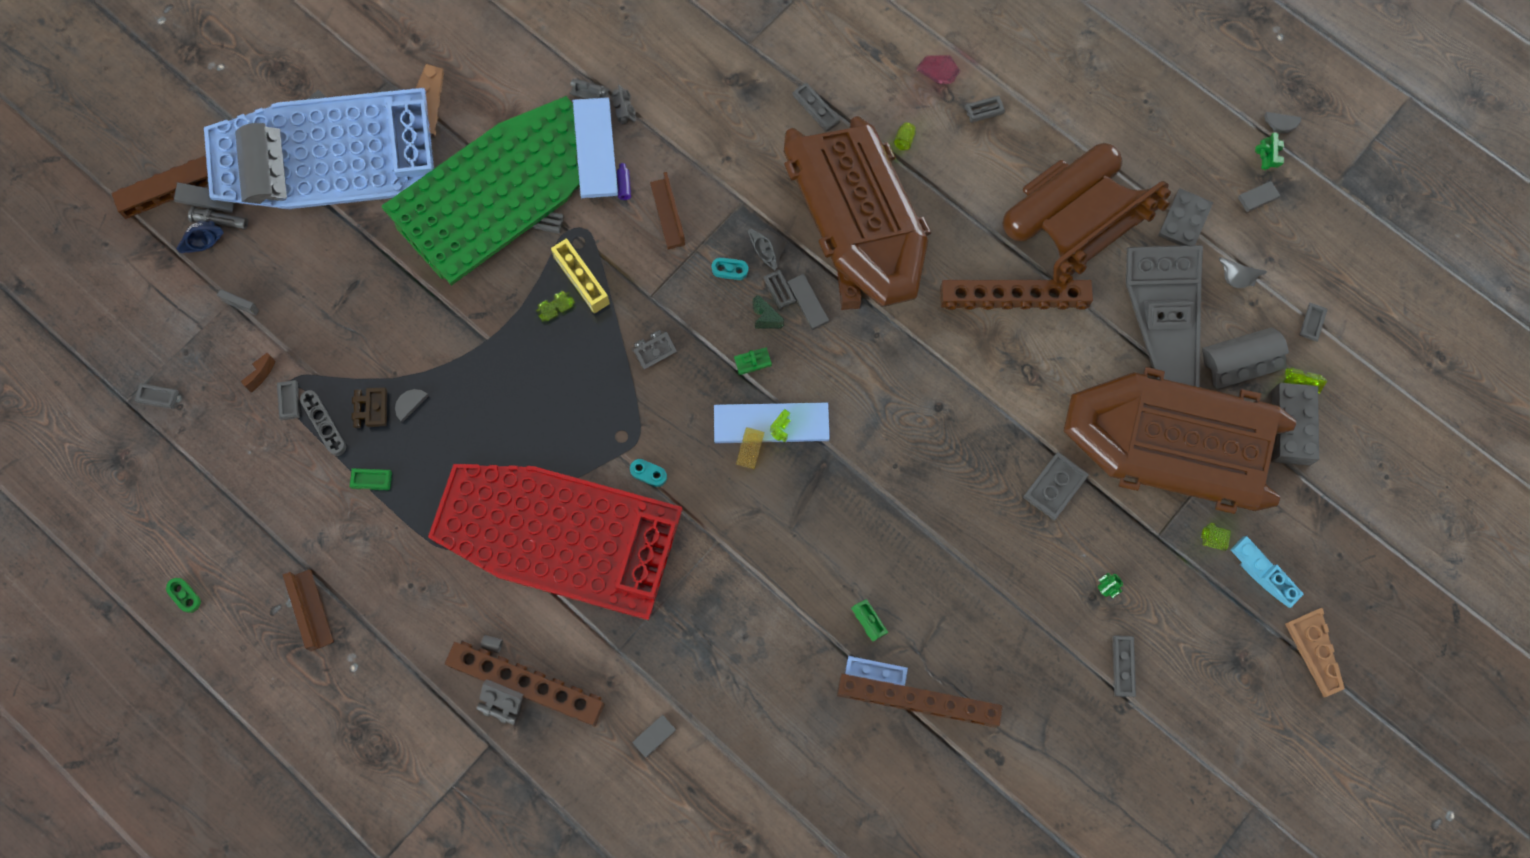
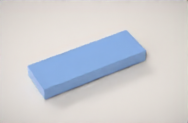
(876, 670)

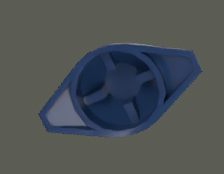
(199, 237)

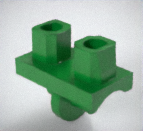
(1269, 151)
(752, 361)

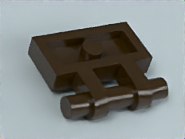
(375, 407)

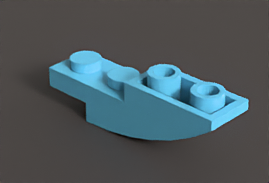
(1265, 573)

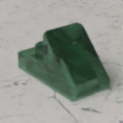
(770, 318)

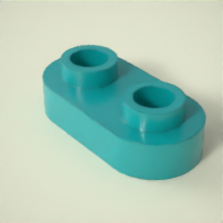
(730, 267)
(647, 473)

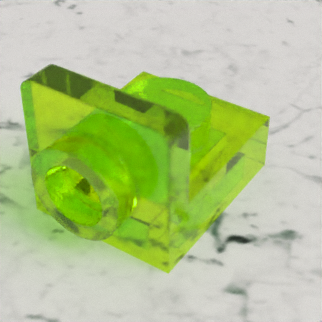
(781, 422)
(1215, 537)

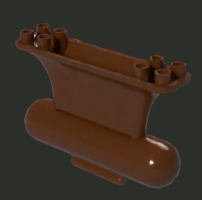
(1082, 208)

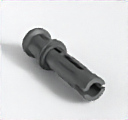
(208, 215)

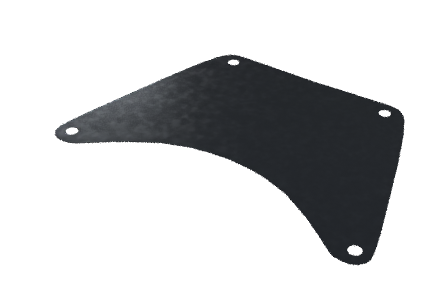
(519, 399)

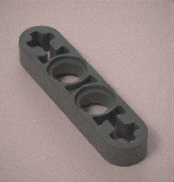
(323, 422)

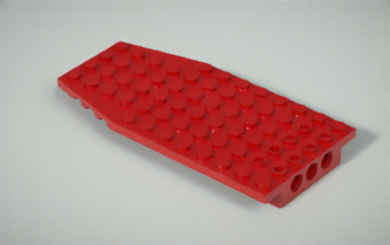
(558, 534)

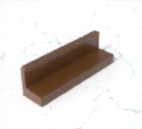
(668, 212)
(308, 610)

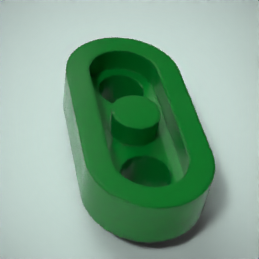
(184, 596)

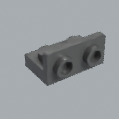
(653, 349)

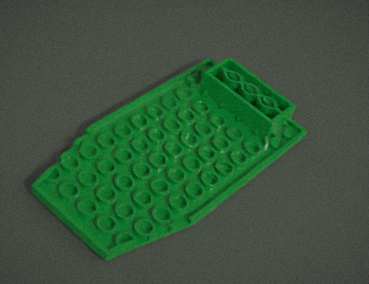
(490, 190)

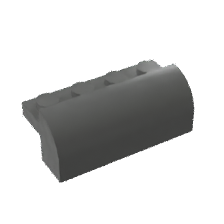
(260, 163)
(1246, 357)

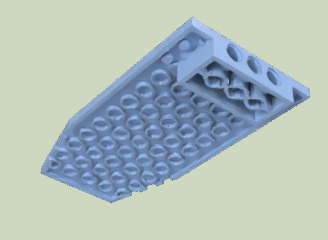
(332, 148)

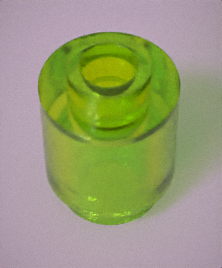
(905, 136)

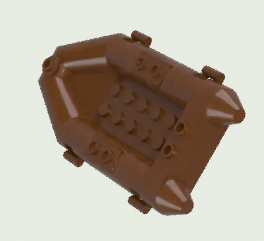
(860, 209)
(1180, 438)

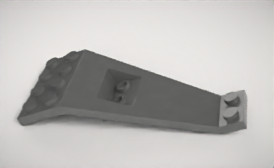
(1168, 282)

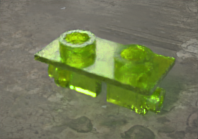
(548, 308)
(1297, 376)

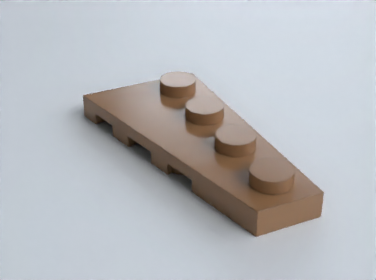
(432, 81)
(1313, 643)

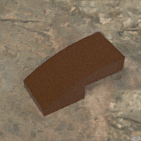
(263, 368)

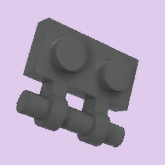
(501, 697)

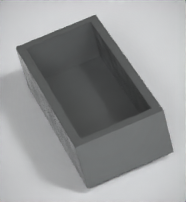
(1302, 443)

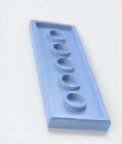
(595, 148)
(807, 422)

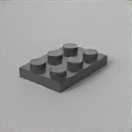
(1185, 218)
(1055, 486)

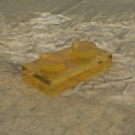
(750, 448)

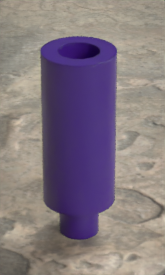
(623, 182)

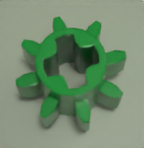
(1110, 585)

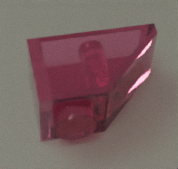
(939, 68)

